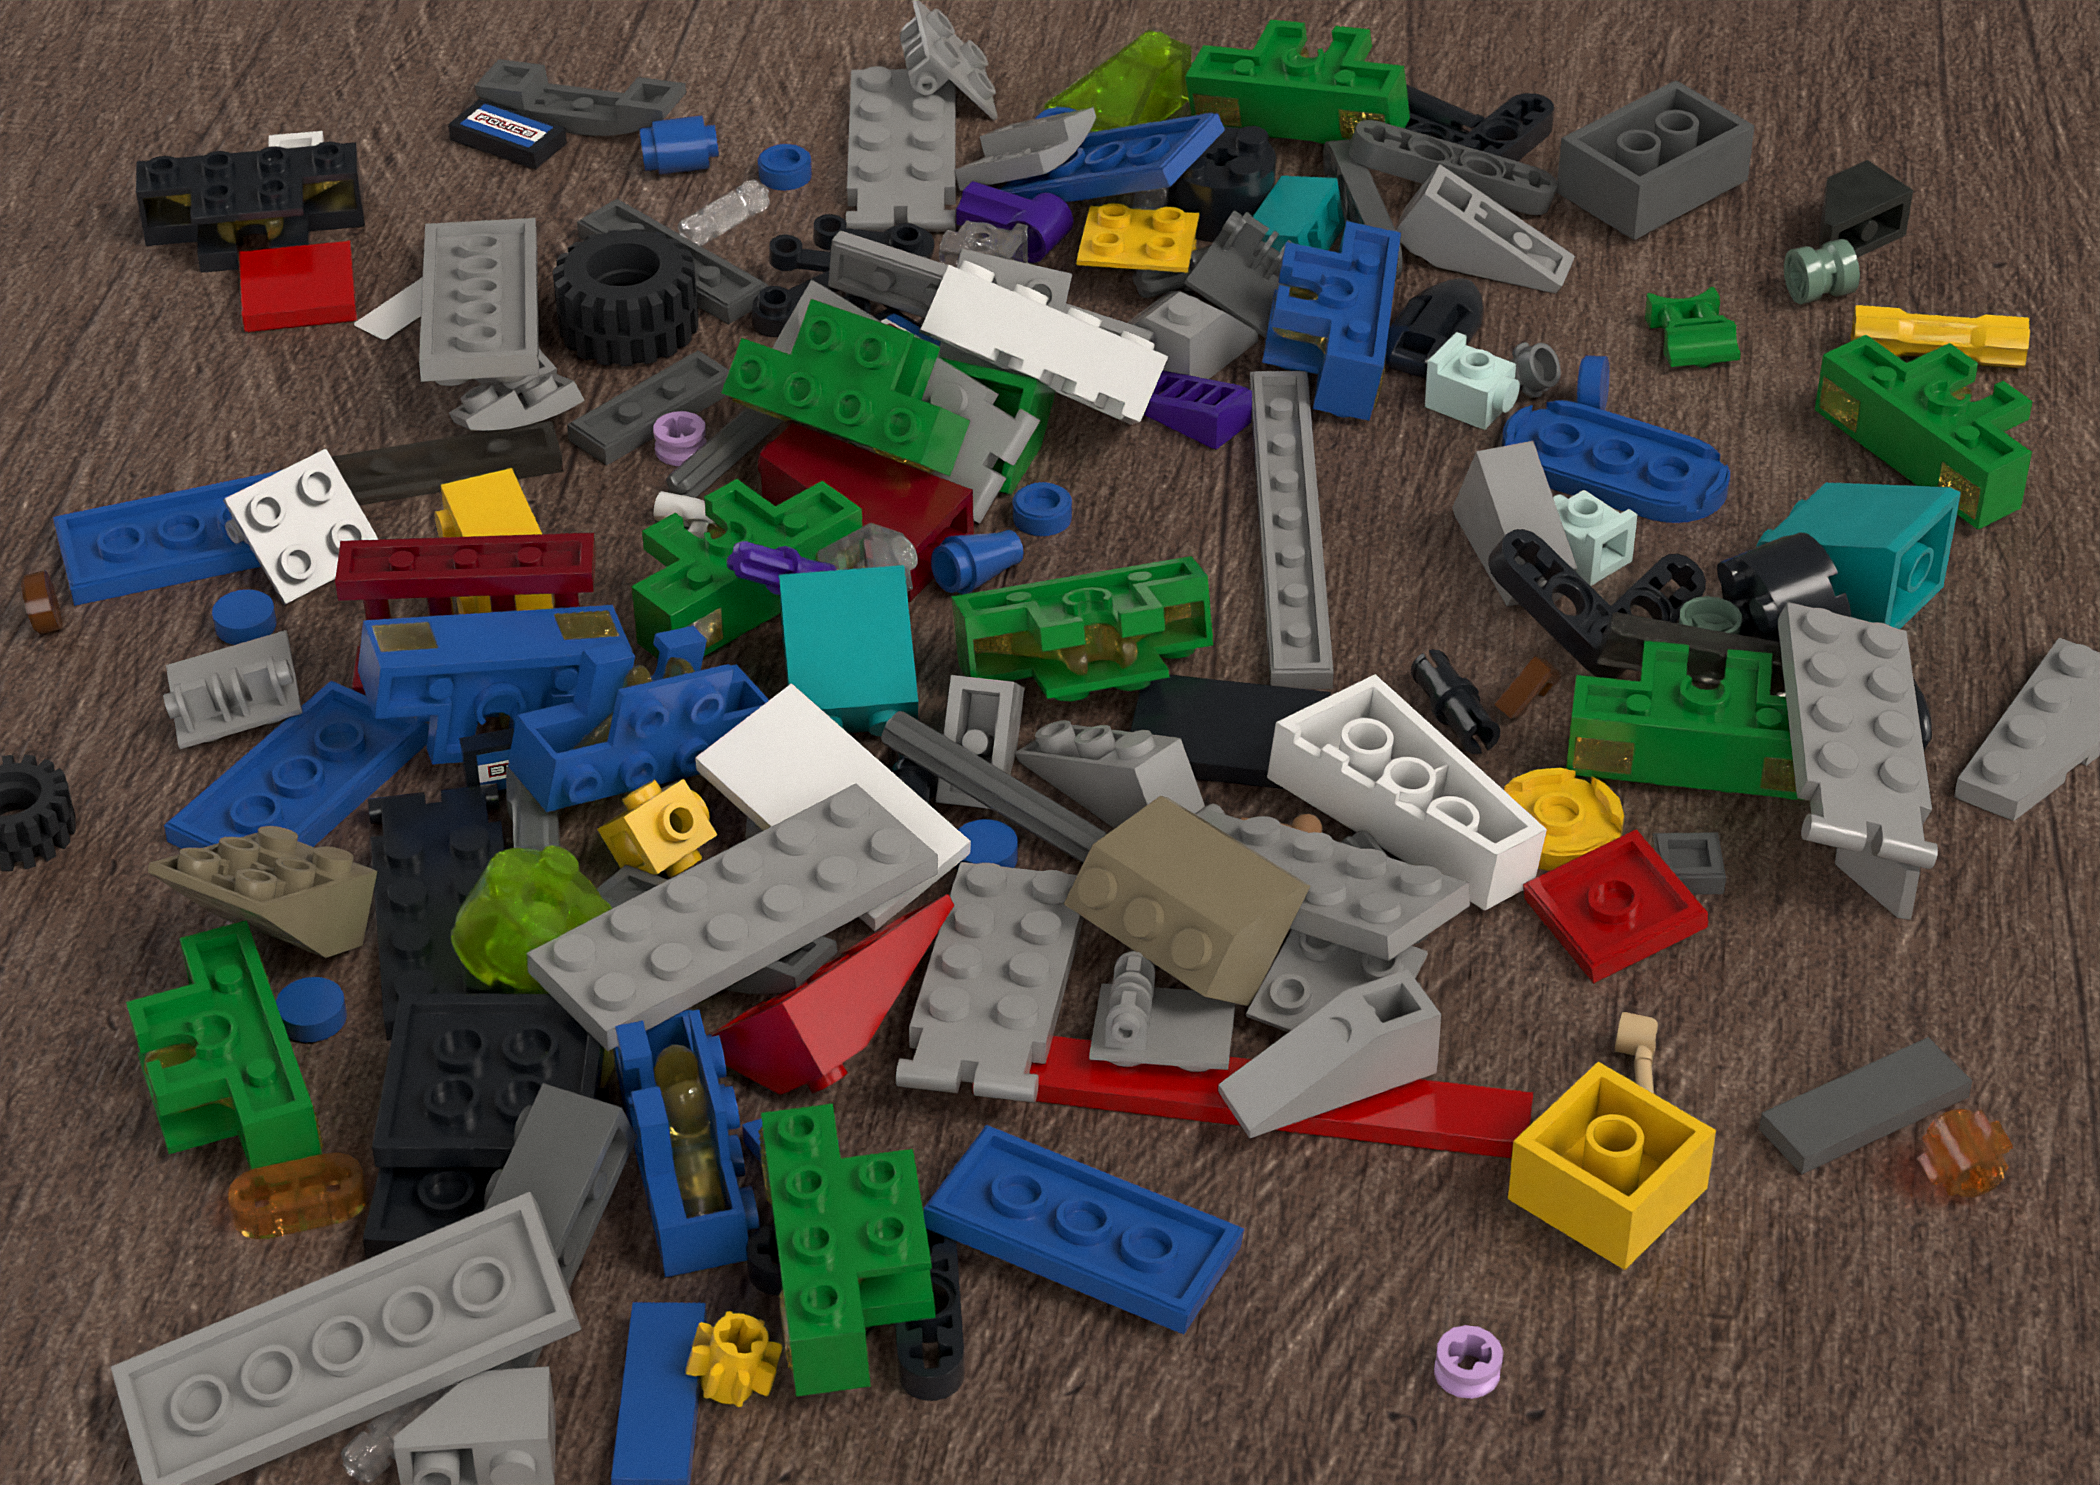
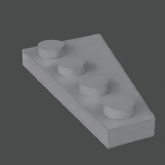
(2039, 736)

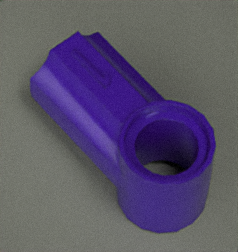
(1046, 215)

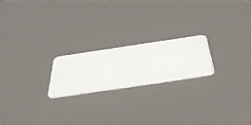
(394, 313)

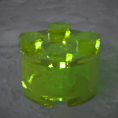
(518, 906)

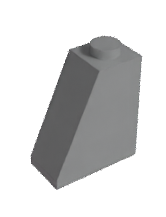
(1506, 493)

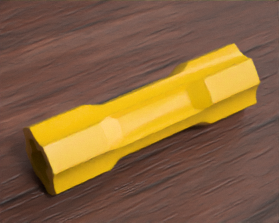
(1986, 339)

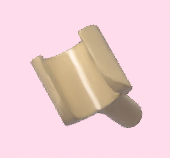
(1637, 1037)

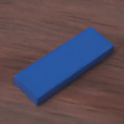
(658, 1396)

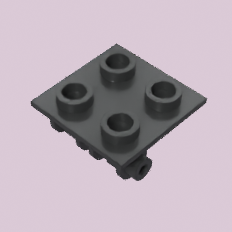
(1240, 271)

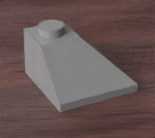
(1194, 334)

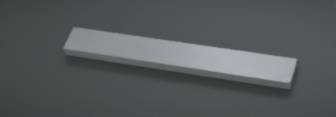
(1290, 532)

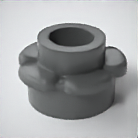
(1536, 368)

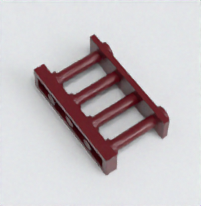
(464, 568)

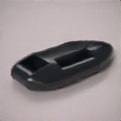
(1430, 322)

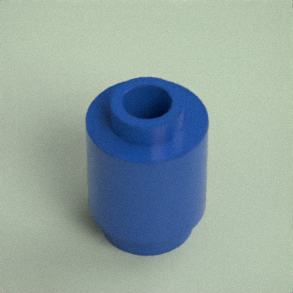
(678, 145)

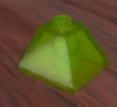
(1133, 84)

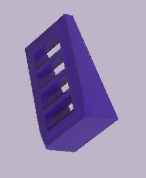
(1202, 407)

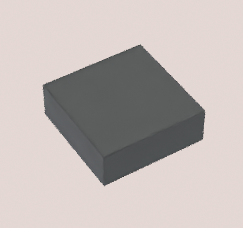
(1694, 859)

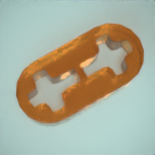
(297, 1195)

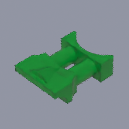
(1693, 329)

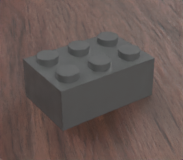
(1654, 159)

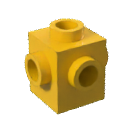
(659, 829)

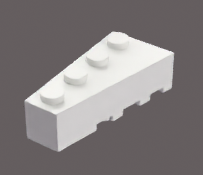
(1044, 343)
(1398, 778)

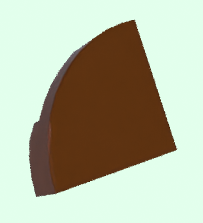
(1534, 680)

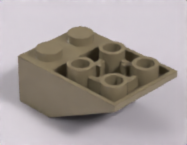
(278, 886)

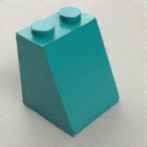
(1883, 541)
(850, 644)

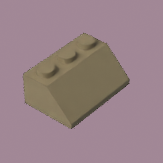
(1189, 899)

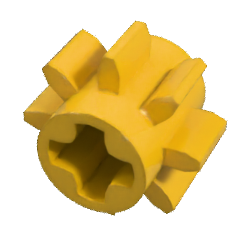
(734, 1358)

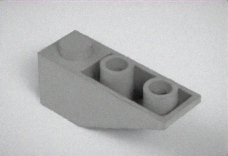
(1112, 769)
(1340, 1054)

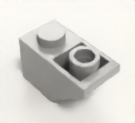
(484, 1433)

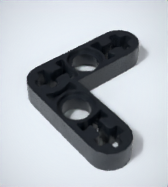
(1503, 124)
(1583, 632)
(944, 1329)

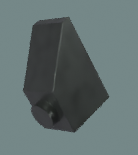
(1865, 208)

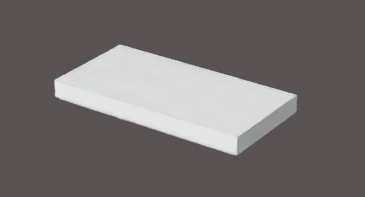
(797, 756)

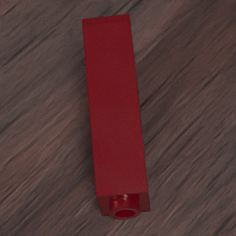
(886, 490)

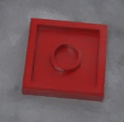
(297, 286)
(1615, 906)

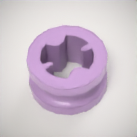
(678, 436)
(1452, 1350)

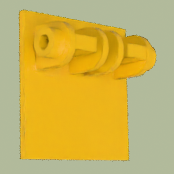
(1138, 238)

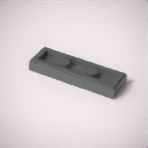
(629, 417)
(1865, 1105)

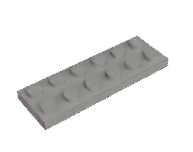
(479, 301)
(732, 914)
(346, 1347)

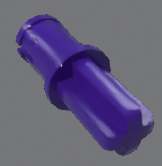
(766, 564)

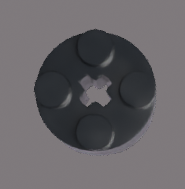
(1226, 177)
(1778, 573)

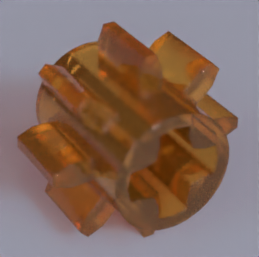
(1965, 1153)

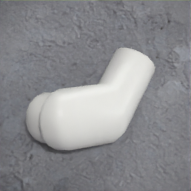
(689, 508)

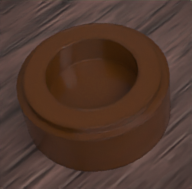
(41, 602)

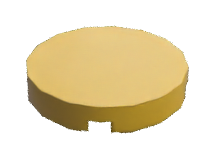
(1572, 810)

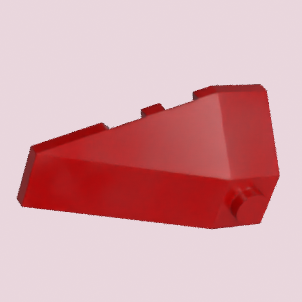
(833, 1013)

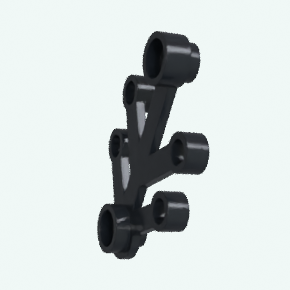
(786, 253)

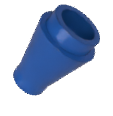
(971, 560)

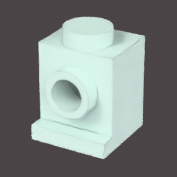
(1470, 383)
(1597, 535)

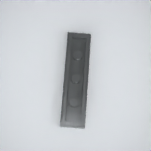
(720, 286)

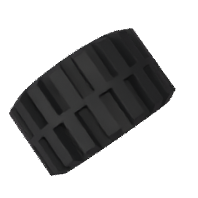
(626, 297)

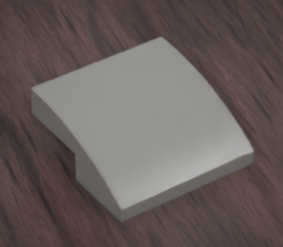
(1027, 148)

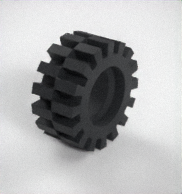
(47, 815)

